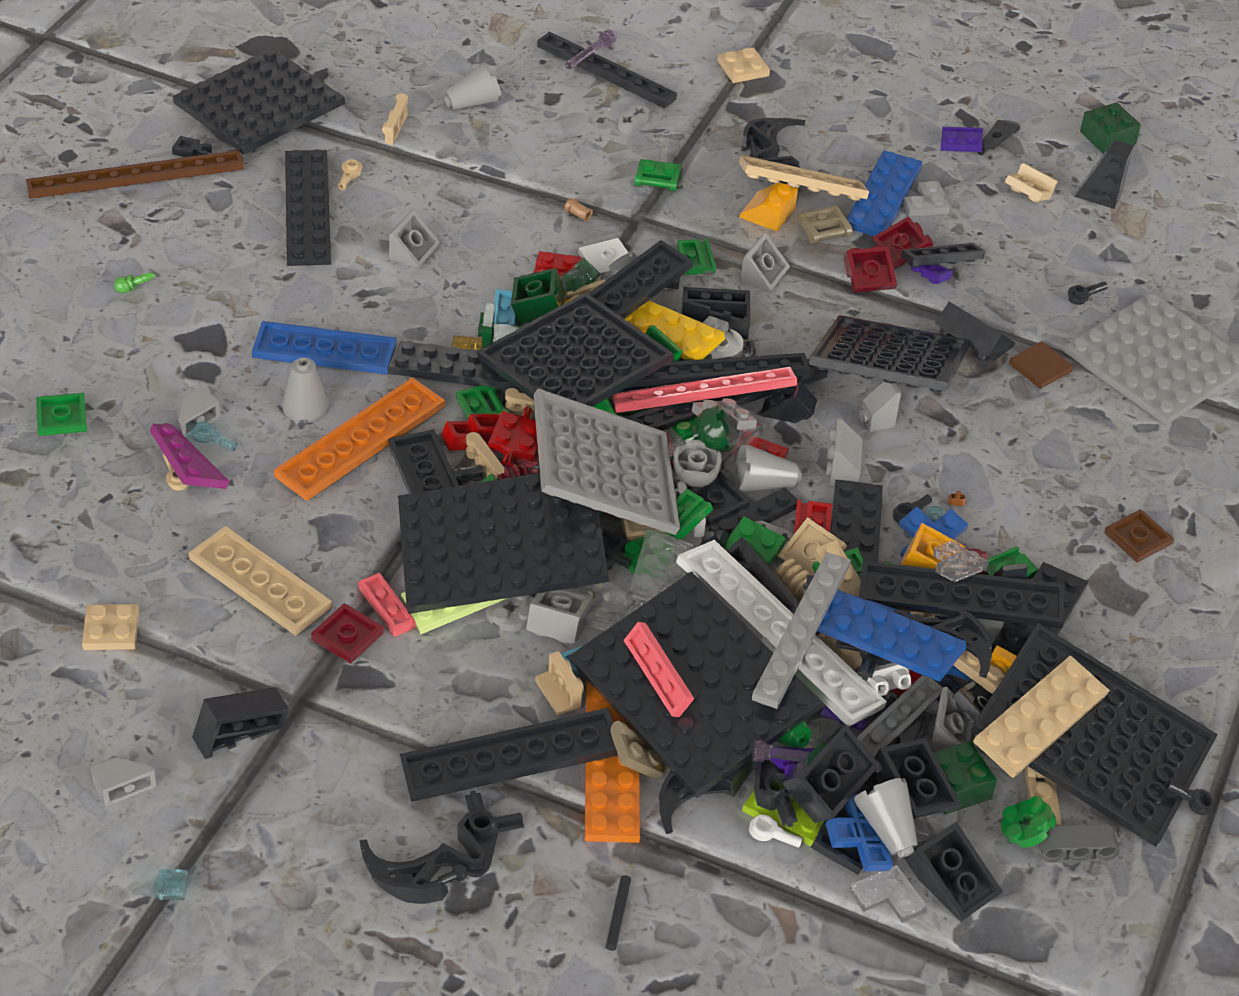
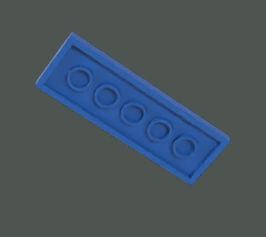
(887, 187)
(324, 347)
(891, 636)

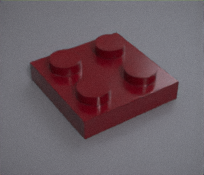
(347, 633)

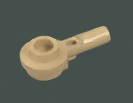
(351, 170)
(172, 478)

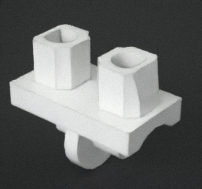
(889, 677)

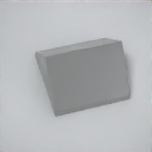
(411, 241)
(763, 264)
(951, 724)

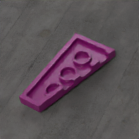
(186, 459)

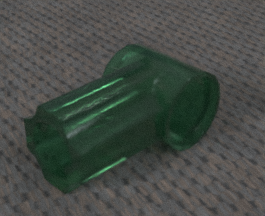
(581, 275)

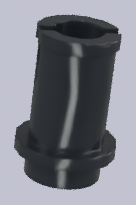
(466, 473)

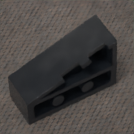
(1108, 176)
(237, 717)

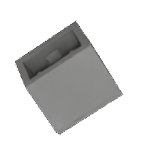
(844, 454)

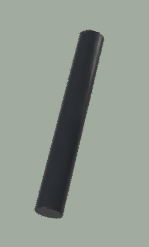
(618, 913)

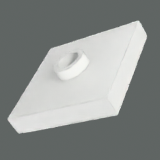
(603, 254)

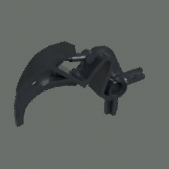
(763, 134)
(947, 620)
(767, 790)
(476, 833)

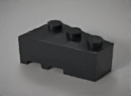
(722, 304)

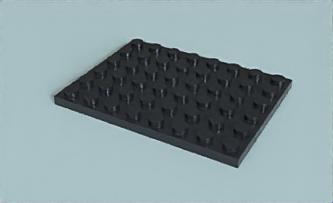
(496, 543)
(719, 666)
(1118, 749)

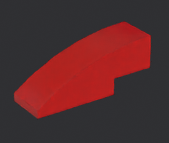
(455, 432)

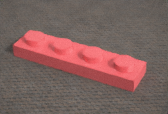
(658, 669)

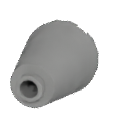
(473, 89)
(304, 393)
(763, 470)
(890, 815)

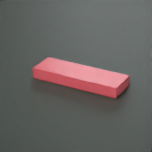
(386, 604)

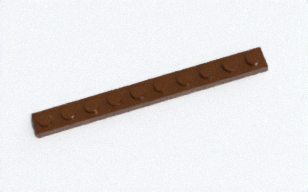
(134, 174)

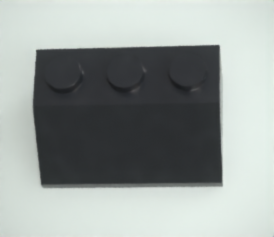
(982, 337)

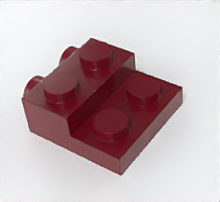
(902, 236)
(870, 269)

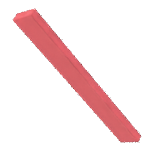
(703, 389)

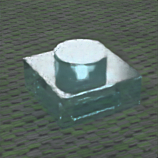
(171, 884)

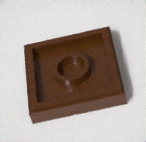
(1041, 365)
(1138, 535)

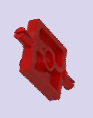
(515, 437)

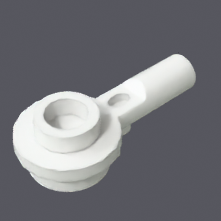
(765, 828)

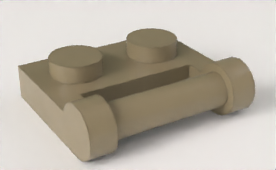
(824, 219)
(632, 754)

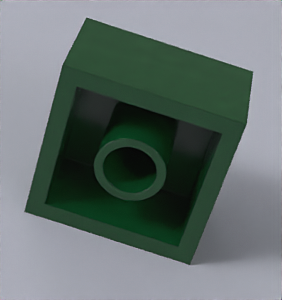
(1109, 124)
(536, 295)
(966, 774)

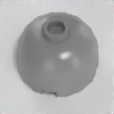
(696, 463)

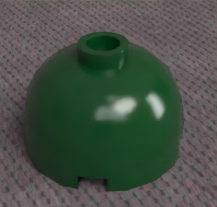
(713, 429)

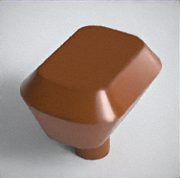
(957, 499)

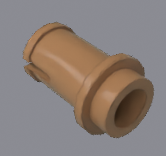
(574, 207)

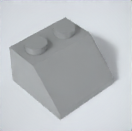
(558, 614)

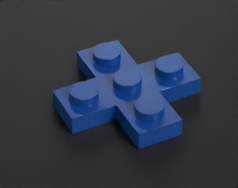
(948, 524)
(858, 833)

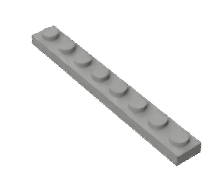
(801, 630)

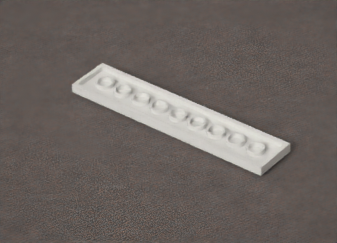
(767, 617)

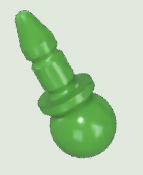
(125, 284)

